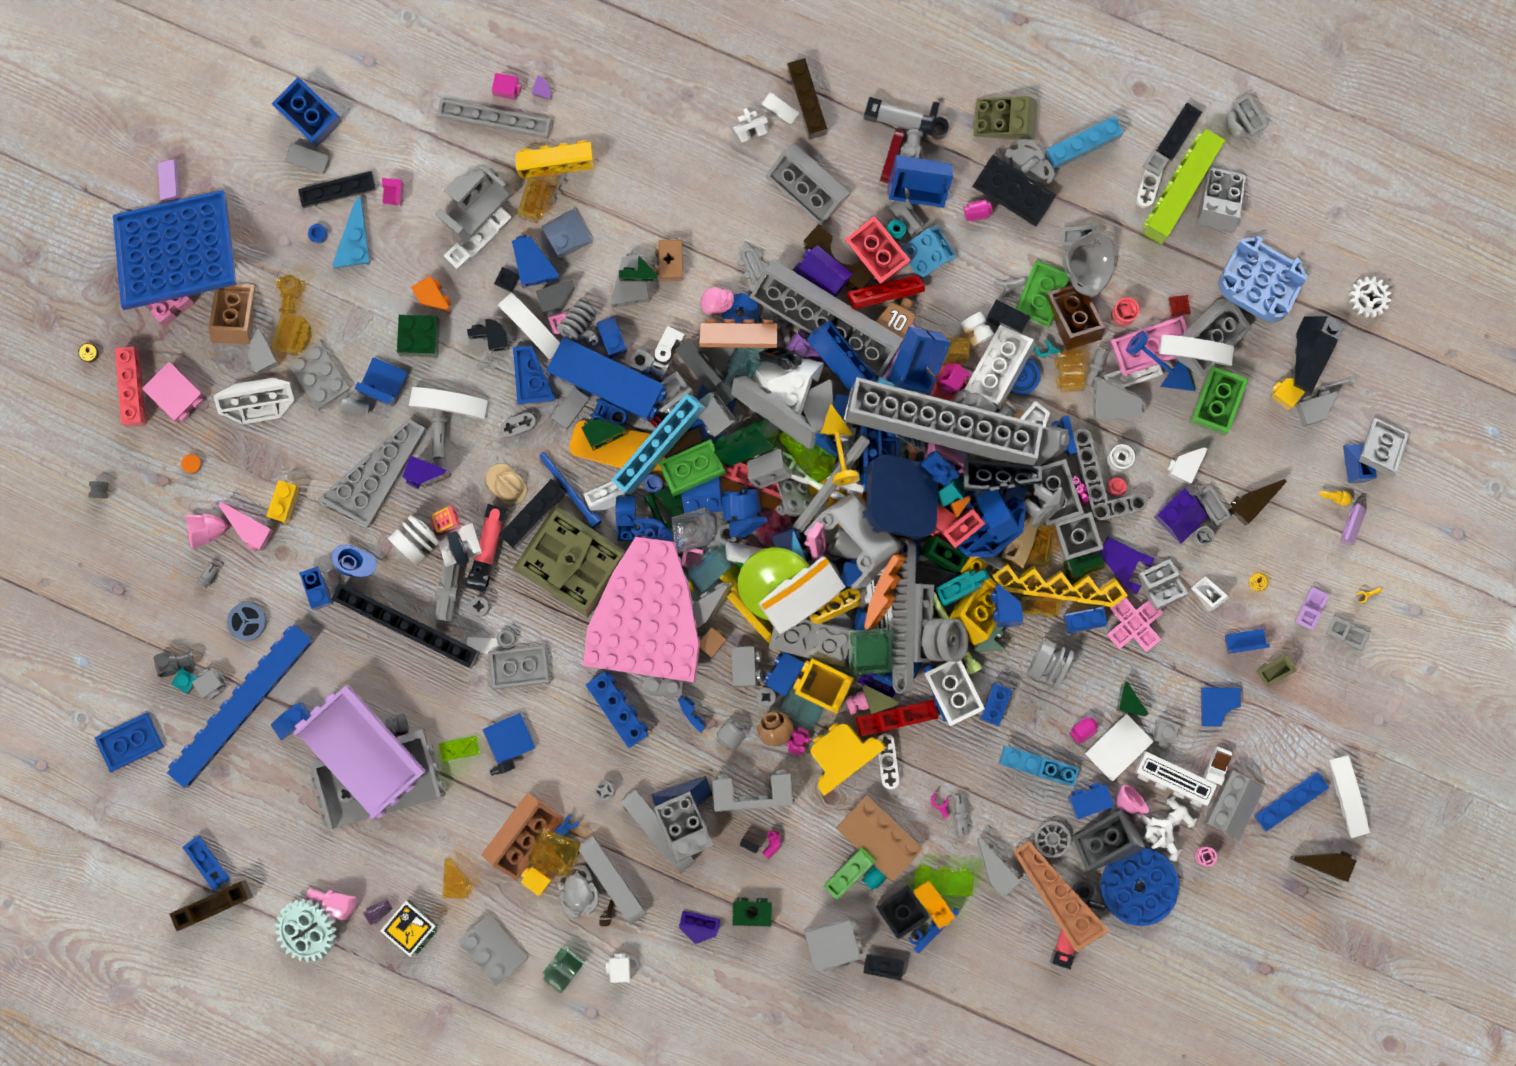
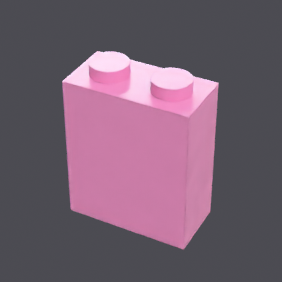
(174, 392)

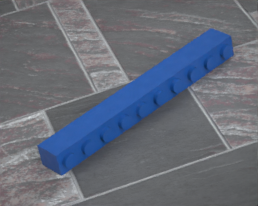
(240, 706)

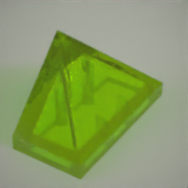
(459, 748)

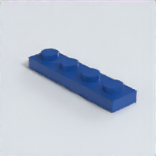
(1291, 801)

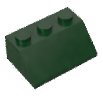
(746, 443)

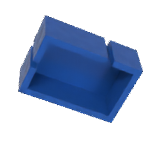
(924, 180)
(917, 352)

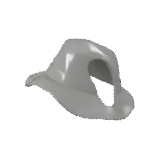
(1090, 265)

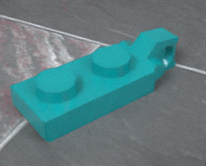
(961, 586)

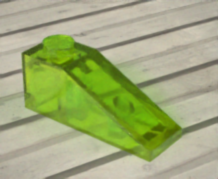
(813, 462)

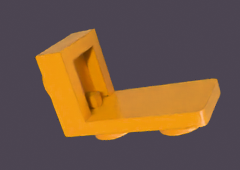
(934, 904)

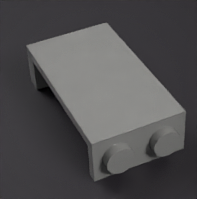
(468, 222)

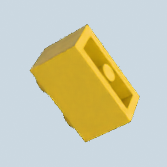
(283, 502)

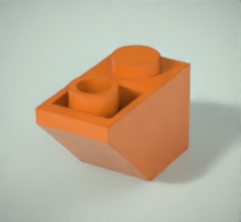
(429, 295)

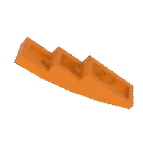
(882, 597)

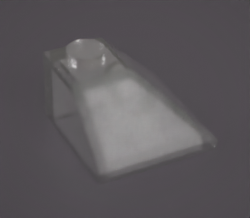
(694, 529)

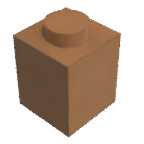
(712, 641)

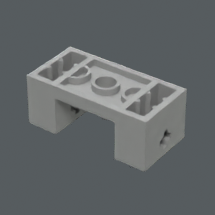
(724, 795)

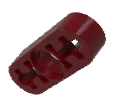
(893, 151)

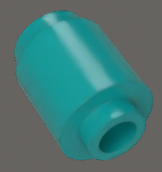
(897, 236)
(873, 878)

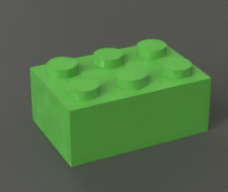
(1218, 400)

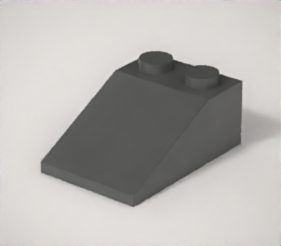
(1109, 841)

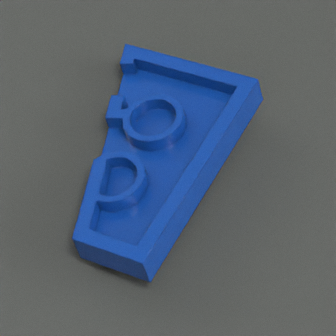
(530, 378)

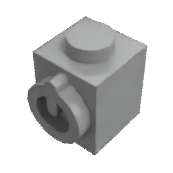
(209, 683)

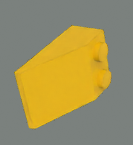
(977, 612)

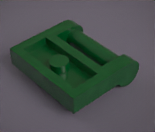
(672, 505)

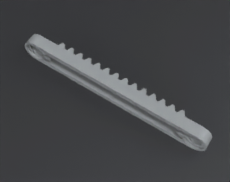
(904, 620)

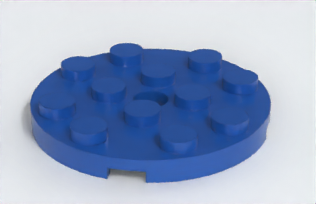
(1146, 906)

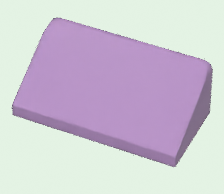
(168, 180)
(1353, 524)

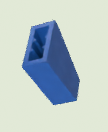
(532, 263)

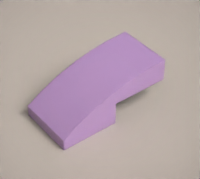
(1311, 608)

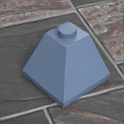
(566, 234)

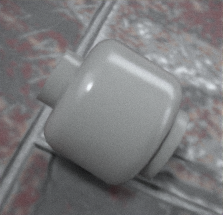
(730, 735)

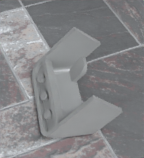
(876, 547)

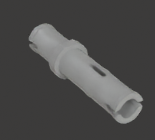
(438, 434)

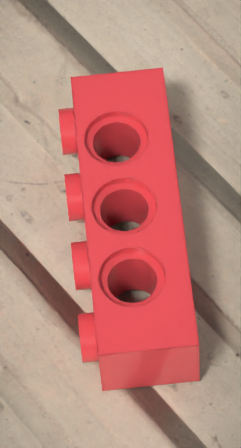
(130, 386)

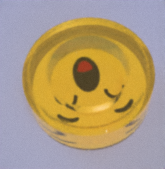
(1258, 582)

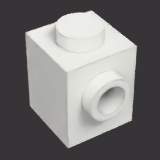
(619, 968)

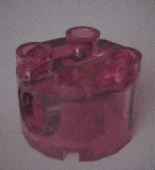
(774, 524)

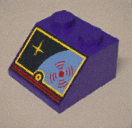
(423, 474)

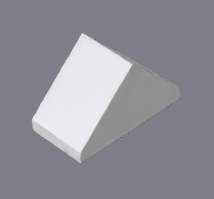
(1209, 594)

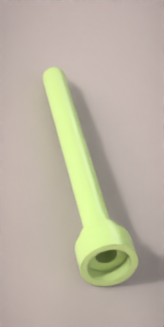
(971, 664)

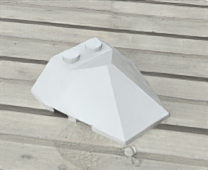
(789, 384)

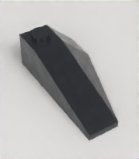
(996, 475)

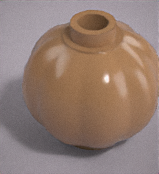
(775, 729)

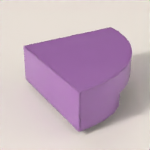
(541, 88)

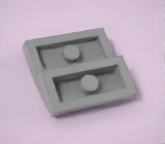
(1162, 585)

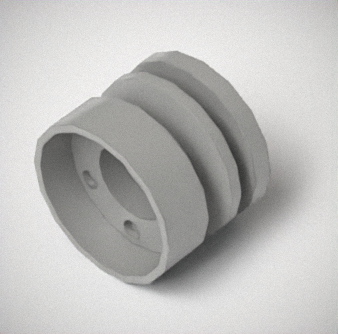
(1050, 663)

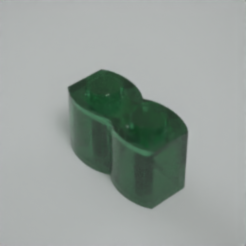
(563, 970)

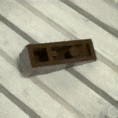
(1250, 504)
(1332, 864)

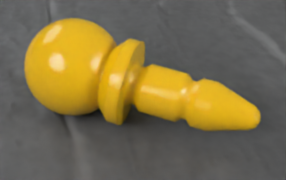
(1343, 498)

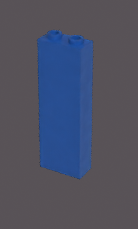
(607, 379)

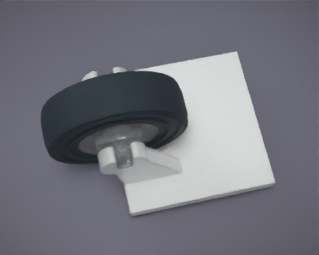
(459, 545)

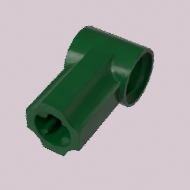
(1080, 566)

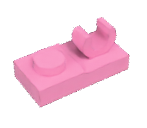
(816, 541)

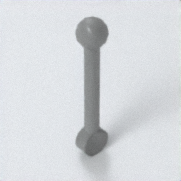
(1352, 379)

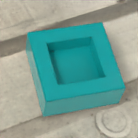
(184, 680)

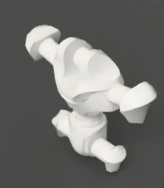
(1161, 831)

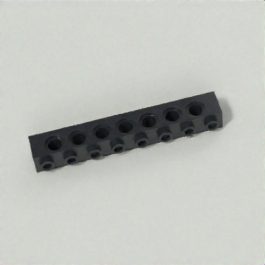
(405, 625)

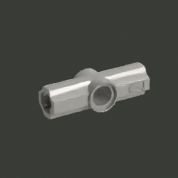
(447, 592)

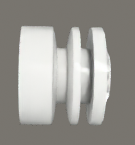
(414, 540)

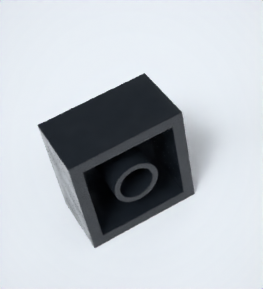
(902, 911)

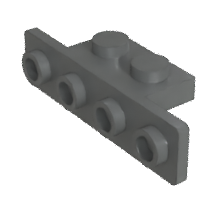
(700, 365)

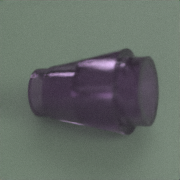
(377, 912)

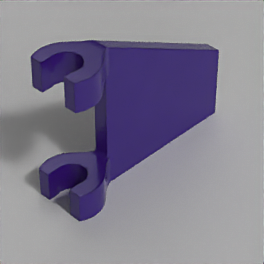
(1123, 561)

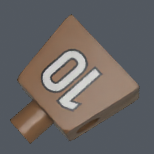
(897, 317)

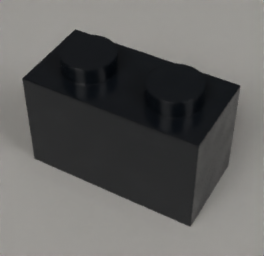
(1007, 316)

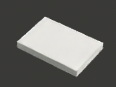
(1119, 747)

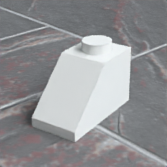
(1186, 466)

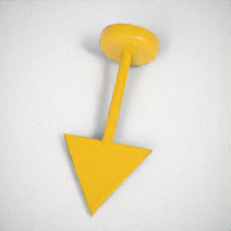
(835, 426)

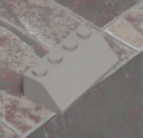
(807, 184)
(1220, 324)

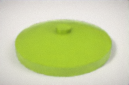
(764, 573)

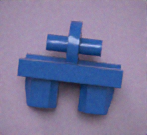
(940, 468)

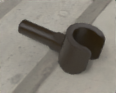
(606, 920)

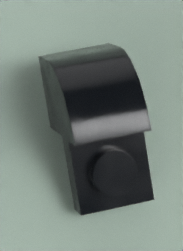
(494, 332)

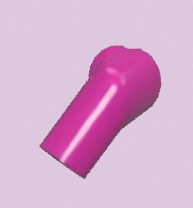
(774, 844)

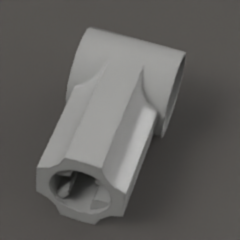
(904, 212)

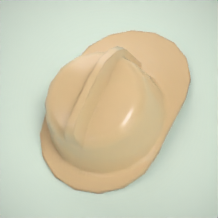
(506, 484)

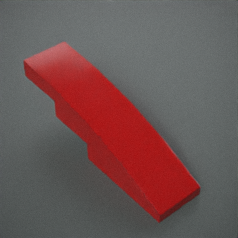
(896, 718)

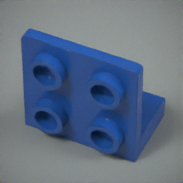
(382, 381)

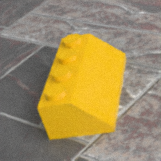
(554, 160)

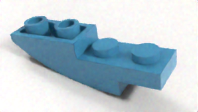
(1038, 766)

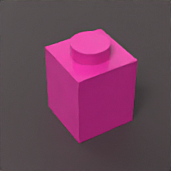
(506, 86)

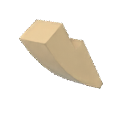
(1019, 549)

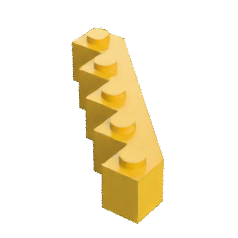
(1059, 587)

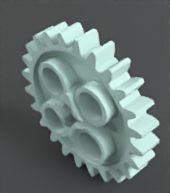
(316, 945)

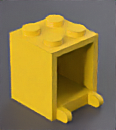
(827, 688)

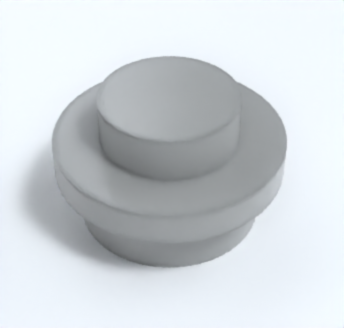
(506, 638)

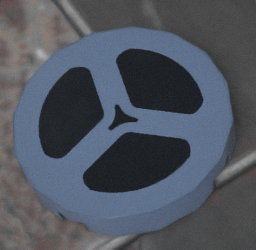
(246, 621)

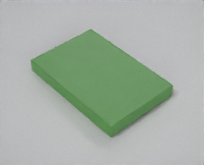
(1034, 296)
(691, 467)

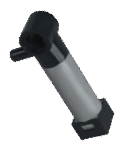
(906, 118)

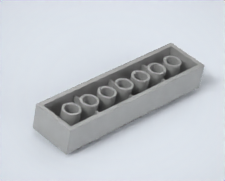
(811, 306)

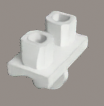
(759, 124)

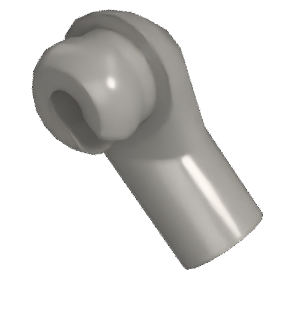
(1233, 127)
(588, 336)

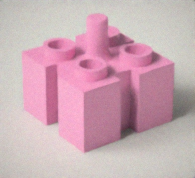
(165, 310)

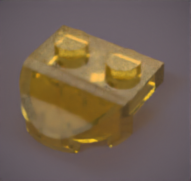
(292, 335)

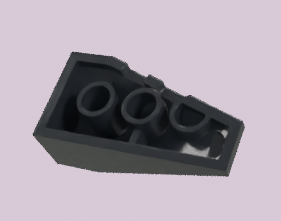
(1315, 344)

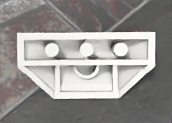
(255, 400)

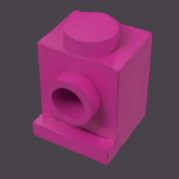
(952, 377)

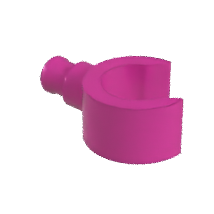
(942, 809)

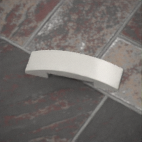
(465, 251)
(529, 325)
(1196, 349)
(448, 402)

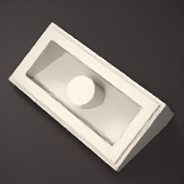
(603, 497)

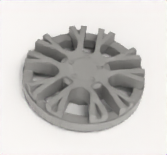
(1052, 839)

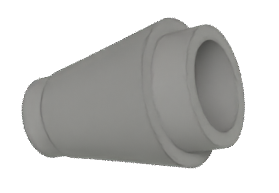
(354, 407)

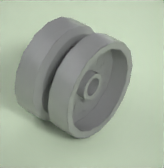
(945, 640)

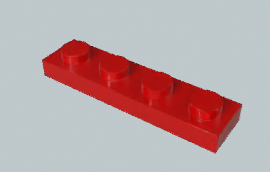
(886, 291)

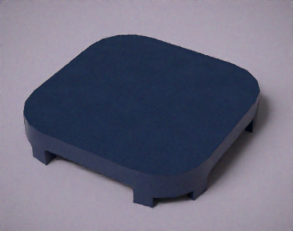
(901, 497)

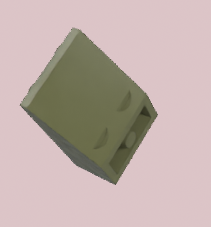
(1005, 117)

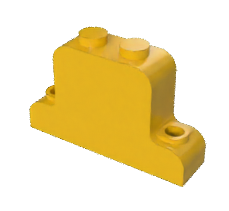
(842, 754)

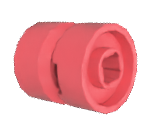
(1125, 311)

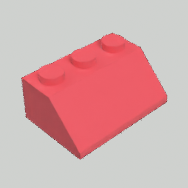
(878, 250)

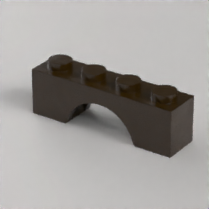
(807, 98)
(860, 273)
(211, 905)

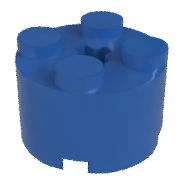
(741, 504)

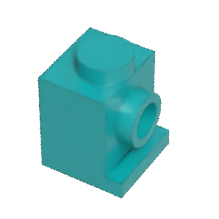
(951, 492)

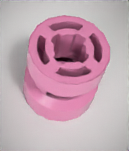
(856, 702)
(1202, 856)

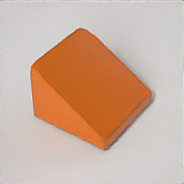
(959, 505)

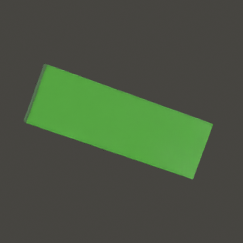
(849, 873)

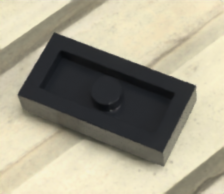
(883, 967)

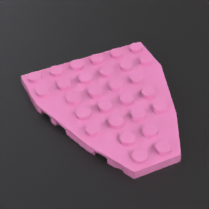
(645, 616)

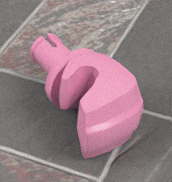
(337, 904)

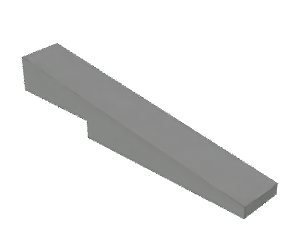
(774, 410)

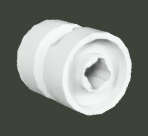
(977, 329)
(1120, 458)

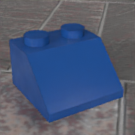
(704, 496)

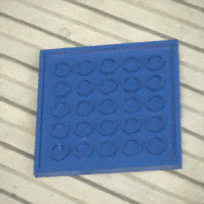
(173, 250)

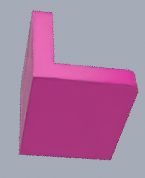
(392, 191)

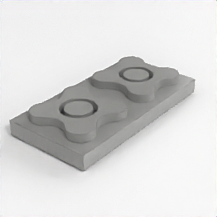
(815, 641)

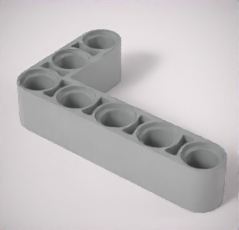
(1102, 502)

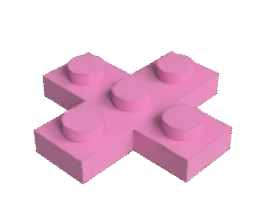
(1134, 624)

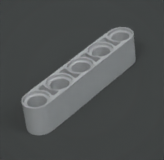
(648, 820)
(611, 880)

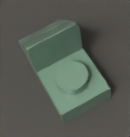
(991, 644)

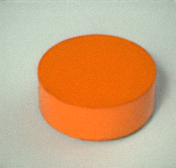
(191, 463)

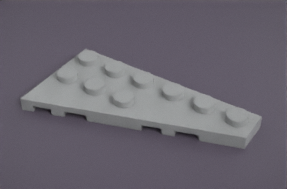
(370, 481)

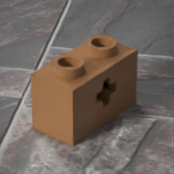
(671, 271)

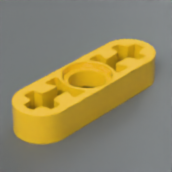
(850, 604)

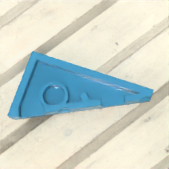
(353, 244)

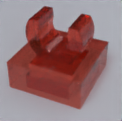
(1179, 306)

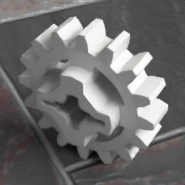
(1374, 293)

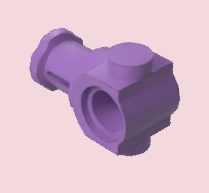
(802, 347)

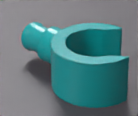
(1051, 350)

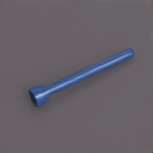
(592, 519)

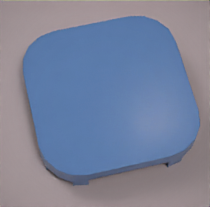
(1261, 280)

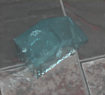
(740, 365)

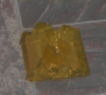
(554, 852)

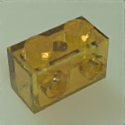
(532, 200)

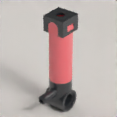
(480, 573)
(1064, 952)

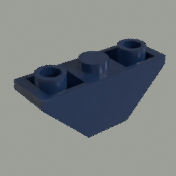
(698, 788)

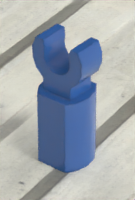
(564, 829)

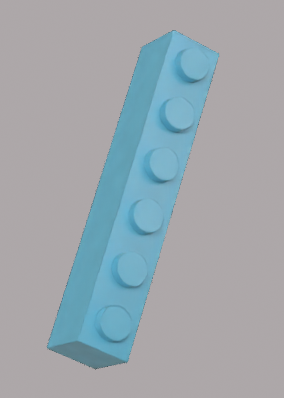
(658, 444)

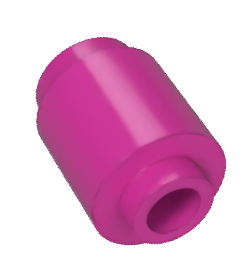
(977, 210)
(1084, 730)

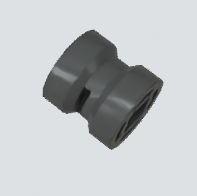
(398, 725)

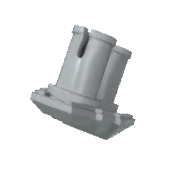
(1053, 504)

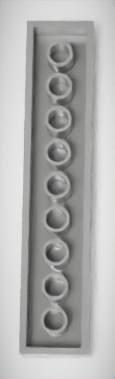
(944, 422)

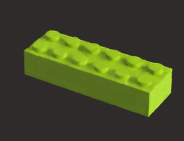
(1186, 180)

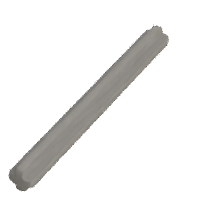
(827, 489)

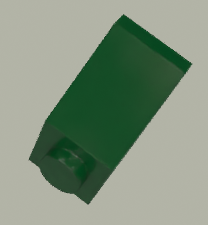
(602, 432)

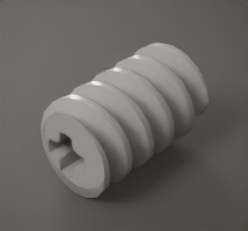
(576, 319)

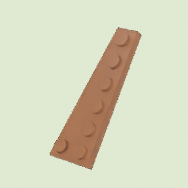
(1068, 909)

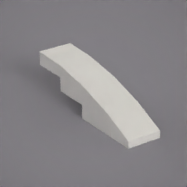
(1349, 796)

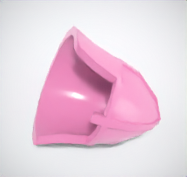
(204, 529)

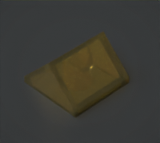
(1042, 547)

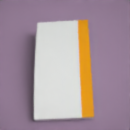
(801, 595)

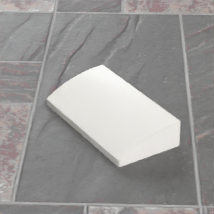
(1001, 365)

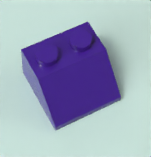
(1181, 515)

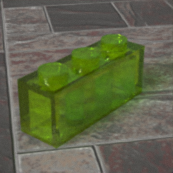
(945, 881)

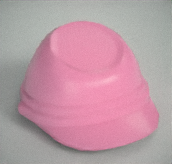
(1131, 801)

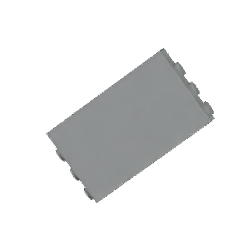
(343, 813)

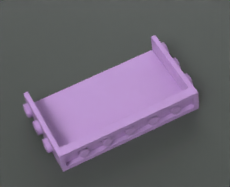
(360, 751)

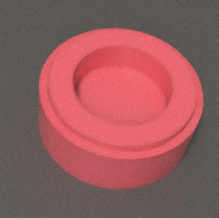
(1116, 486)

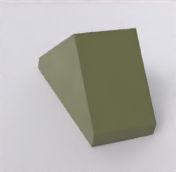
(1276, 670)
(877, 700)

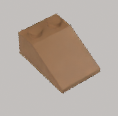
(232, 314)

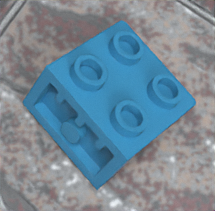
(928, 251)

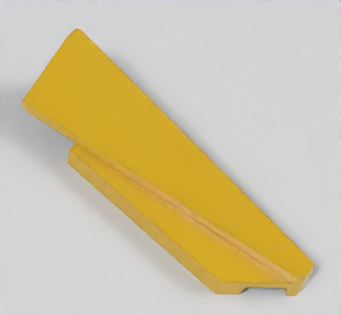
(763, 626)

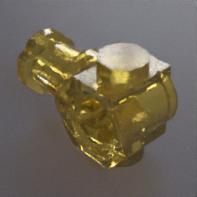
(289, 295)

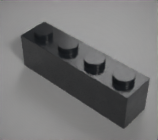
(532, 514)

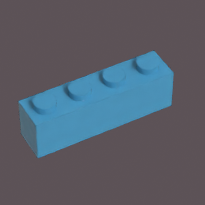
(1084, 143)

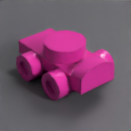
(1081, 490)
(796, 745)

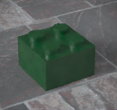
(418, 335)

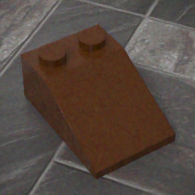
(1075, 317)

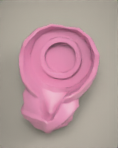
(716, 301)

